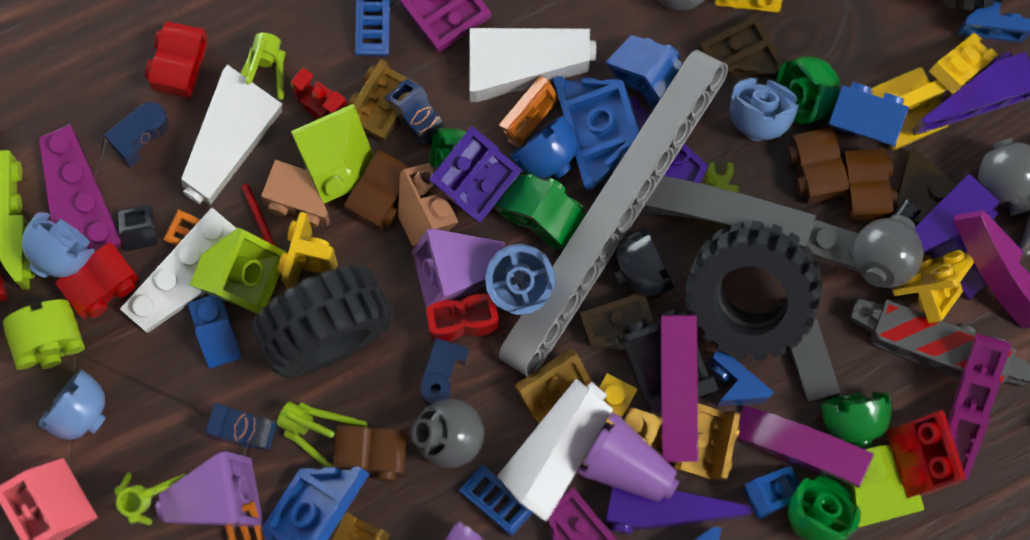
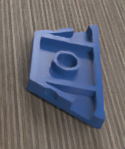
(602, 123)
(314, 504)

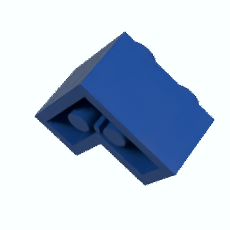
(645, 67)
(869, 115)

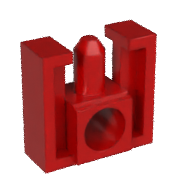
(316, 99)

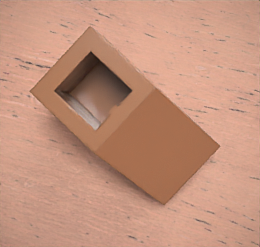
(293, 191)
(422, 204)

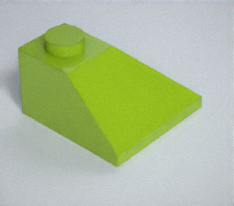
(334, 152)
(239, 270)
(882, 491)

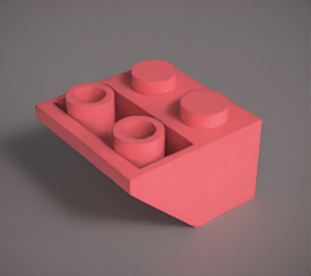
(46, 502)

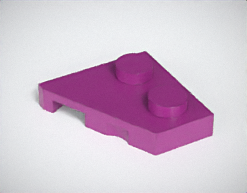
(446, 20)
(576, 520)

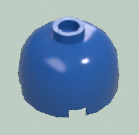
(548, 151)

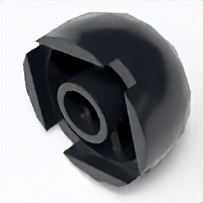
(641, 265)

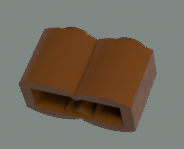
(818, 165)
(869, 185)
(377, 192)
(372, 449)

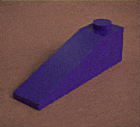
(995, 88)
(939, 225)
(634, 512)

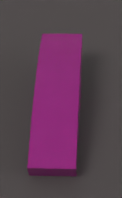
(997, 262)
(679, 388)
(976, 396)
(803, 446)

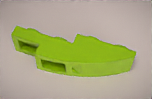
(12, 225)

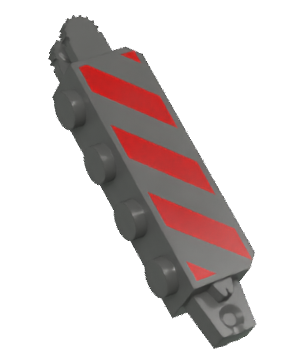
(932, 345)

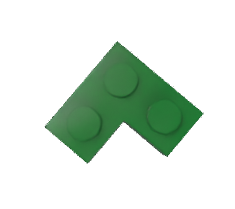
(542, 208)

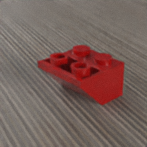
(926, 455)

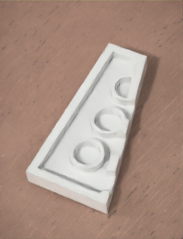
(168, 286)

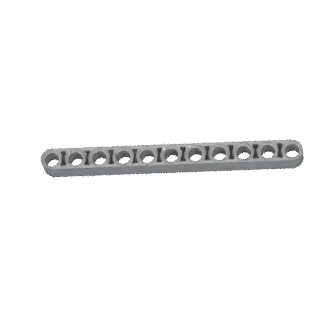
(615, 210)

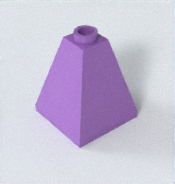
(452, 264)
(213, 494)

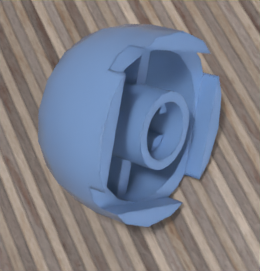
(762, 110)
(54, 248)
(519, 279)
(75, 408)

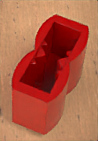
(177, 59)
(98, 282)
(452, 319)

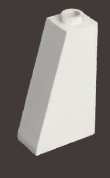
(515, 57)
(229, 133)
(556, 448)

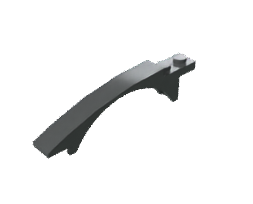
(699, 201)

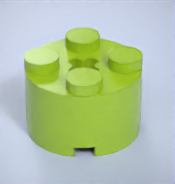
(43, 335)

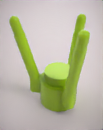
(263, 54)
(298, 420)
(137, 499)

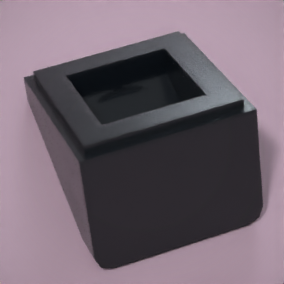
(137, 228)

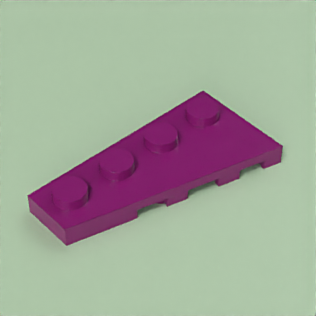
(73, 189)

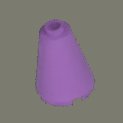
(628, 462)

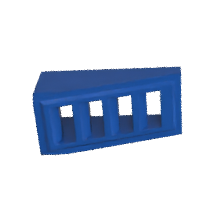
(372, 49)
(516, 522)

